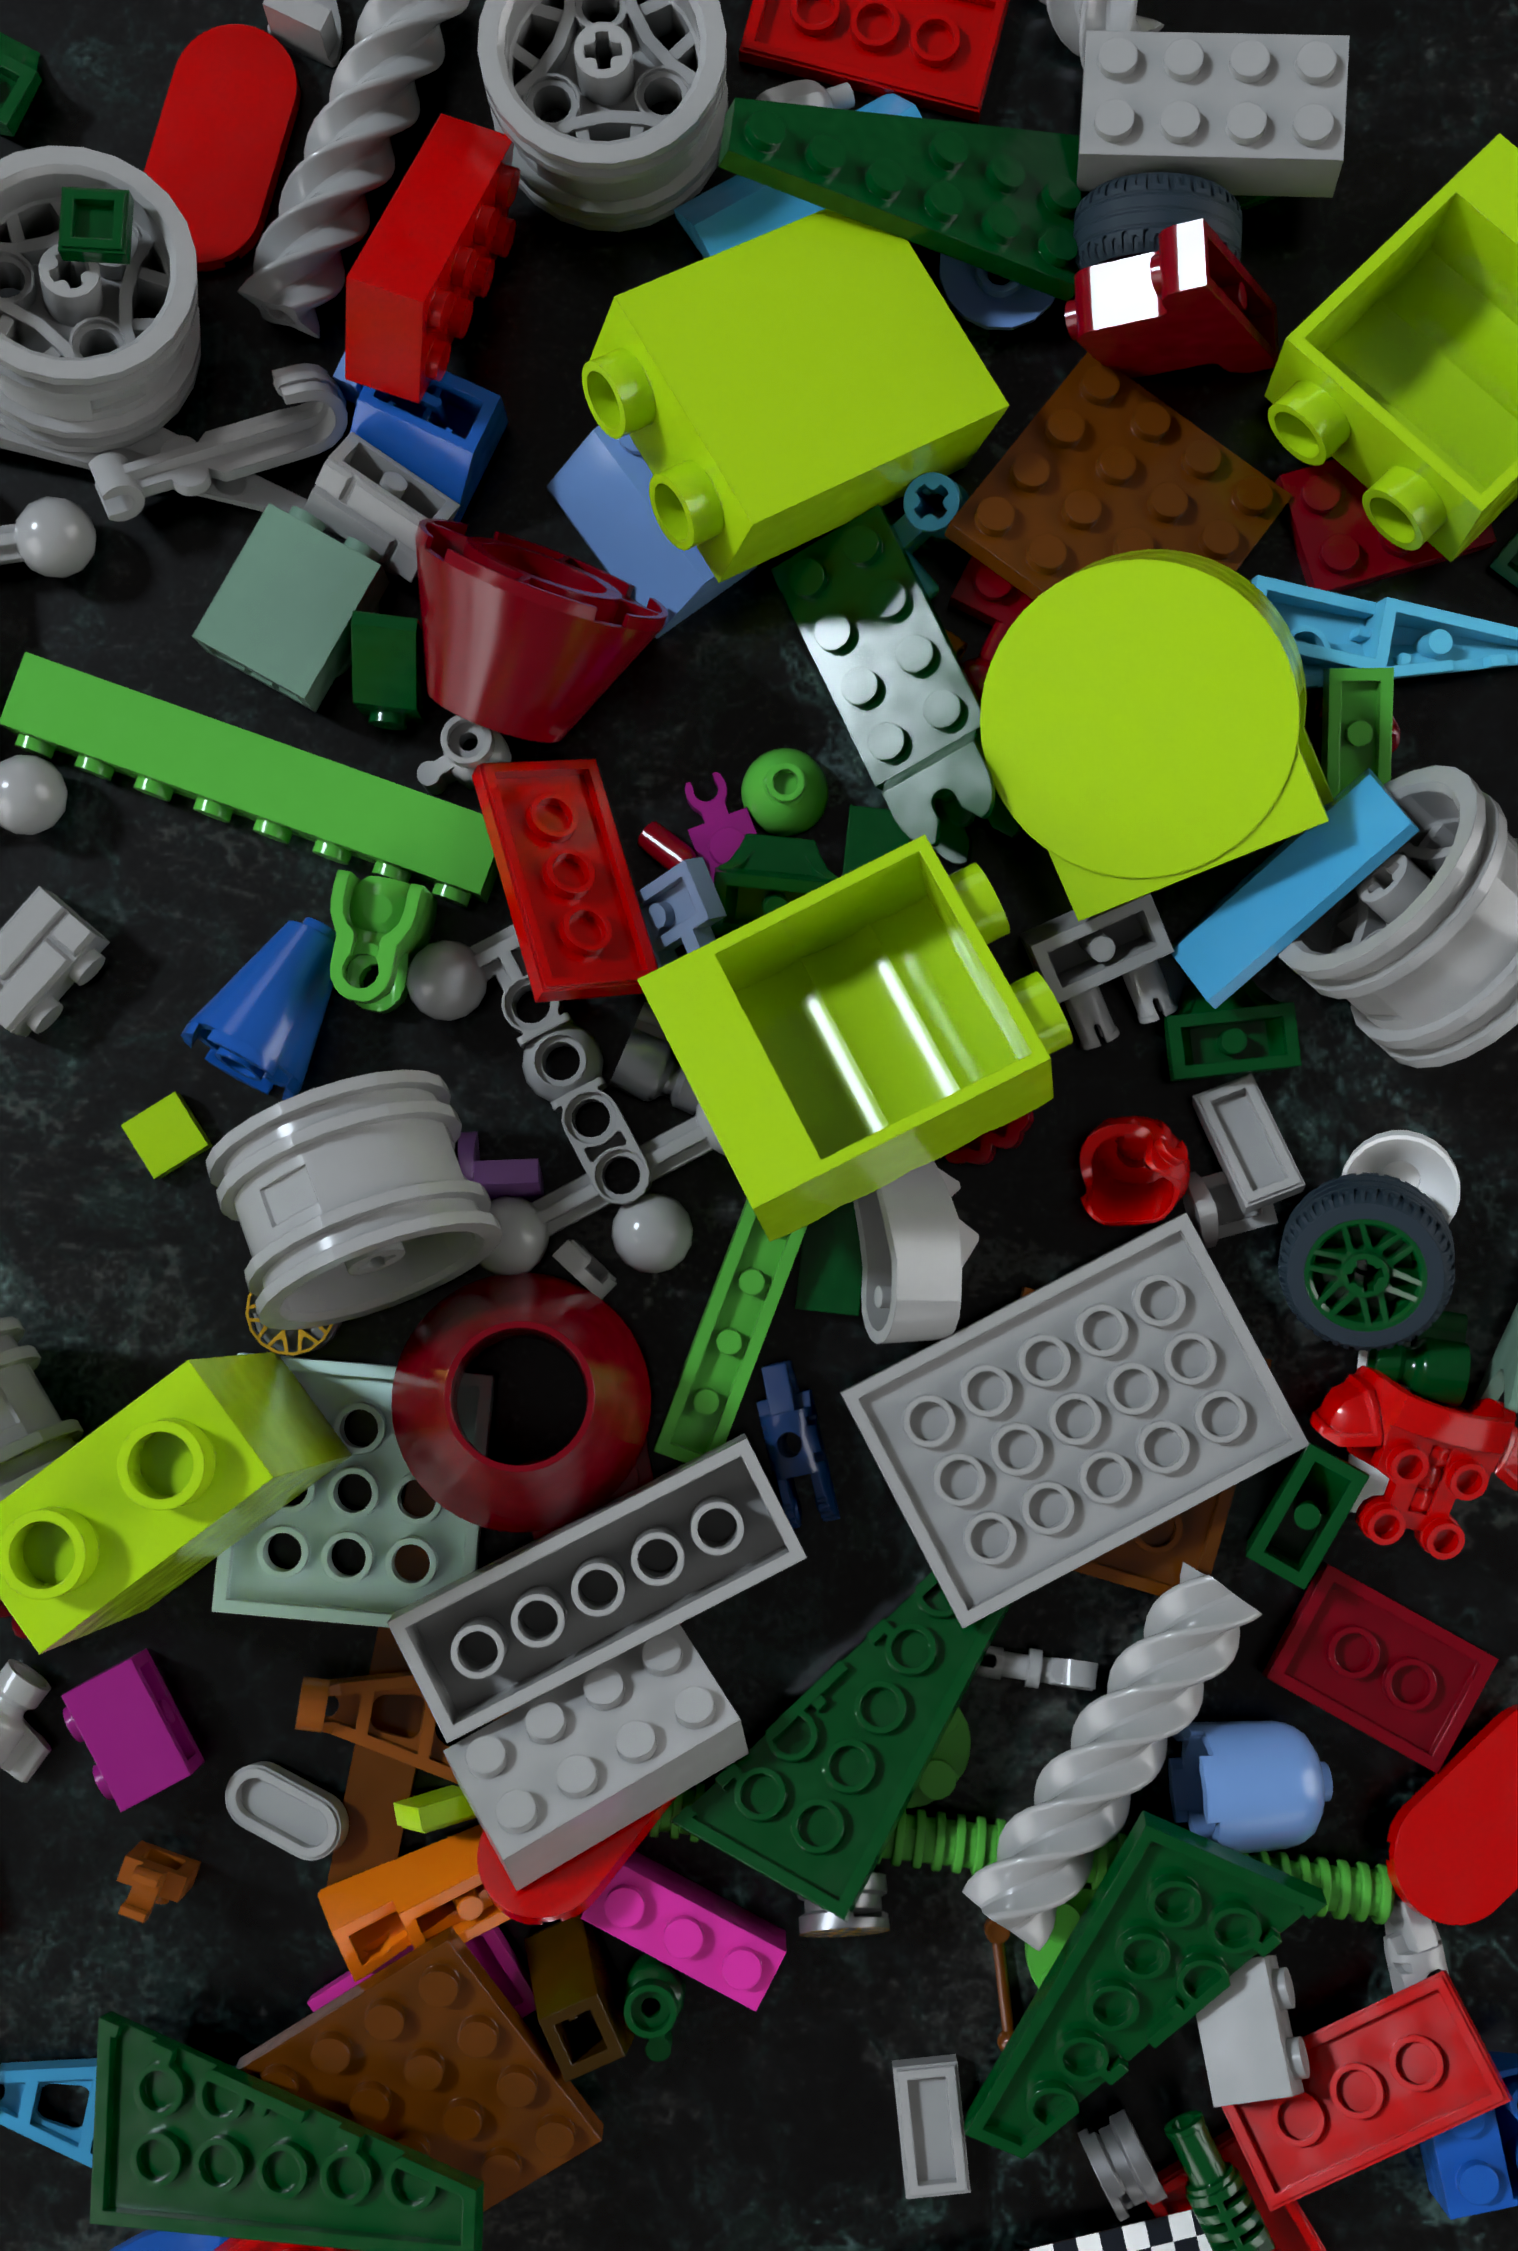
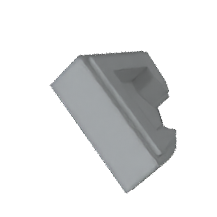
(585, 1268)

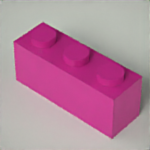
(690, 1929)

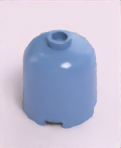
(1248, 1784)

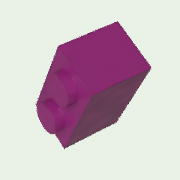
(131, 1731)

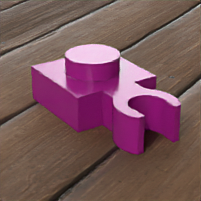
(721, 831)

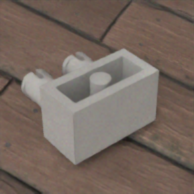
(1090, 952)

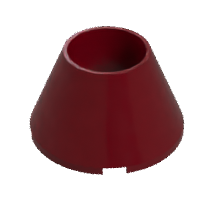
(522, 630)
(538, 1493)

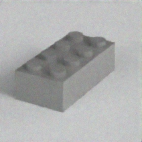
(1217, 107)
(596, 1754)

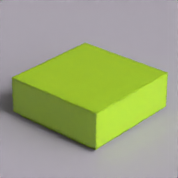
(166, 1135)
(433, 1810)

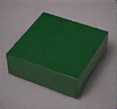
(95, 225)

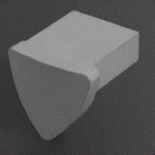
(307, 27)
(1216, 1210)

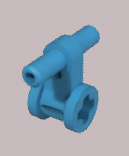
(920, 523)

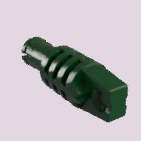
(1216, 2189)

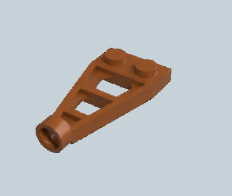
(354, 1714)

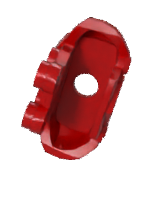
(1424, 1451)

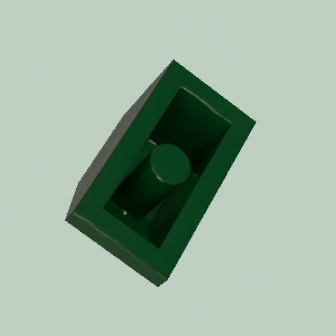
(388, 669)
(1305, 1515)

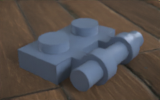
(680, 909)

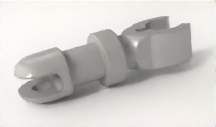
(1040, 1669)

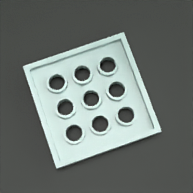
(315, 1588)

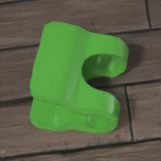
(380, 926)

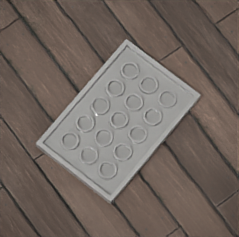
(1074, 1419)

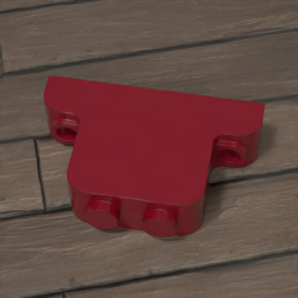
(1175, 308)

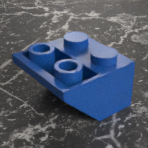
(441, 438)
(1477, 2162)

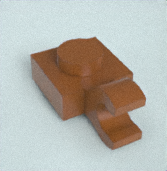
(155, 1879)

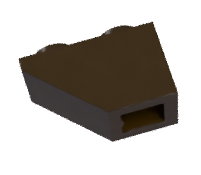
(576, 1997)

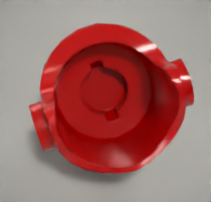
(1133, 1171)

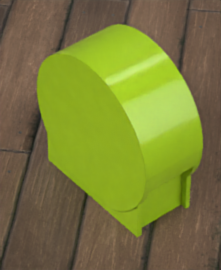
(1150, 725)

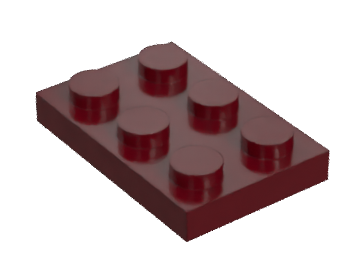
(1336, 538)
(1379, 1667)

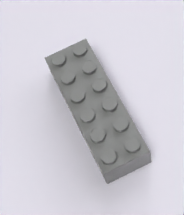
(595, 1588)

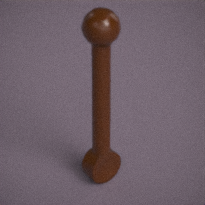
(997, 1936)

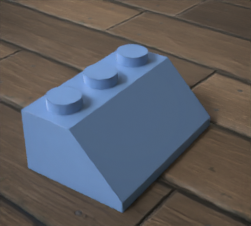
(609, 504)

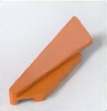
(410, 1903)

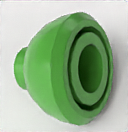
(785, 792)

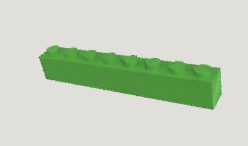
(251, 777)

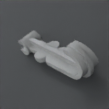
(230, 449)

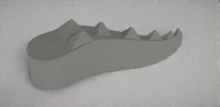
(912, 1257)

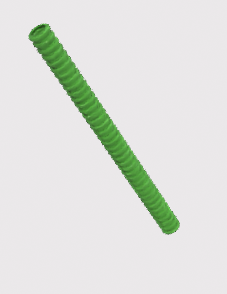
(975, 1845)

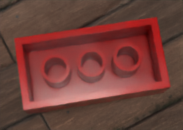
(430, 259)

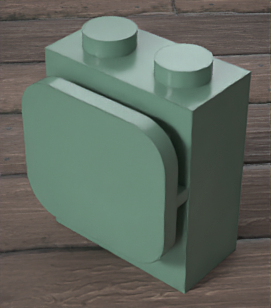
(292, 605)

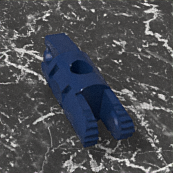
(794, 1412)

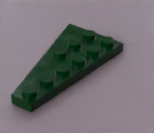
(951, 186)
(847, 1756)
(1135, 1969)
(234, 2157)

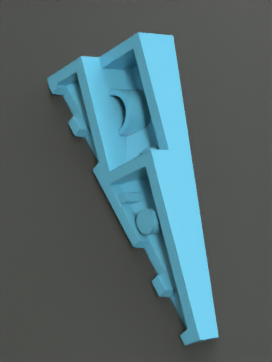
(1389, 633)

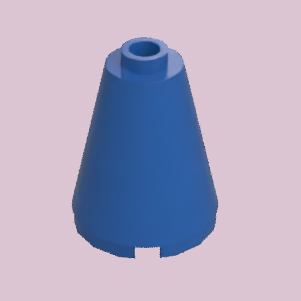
(270, 1010)

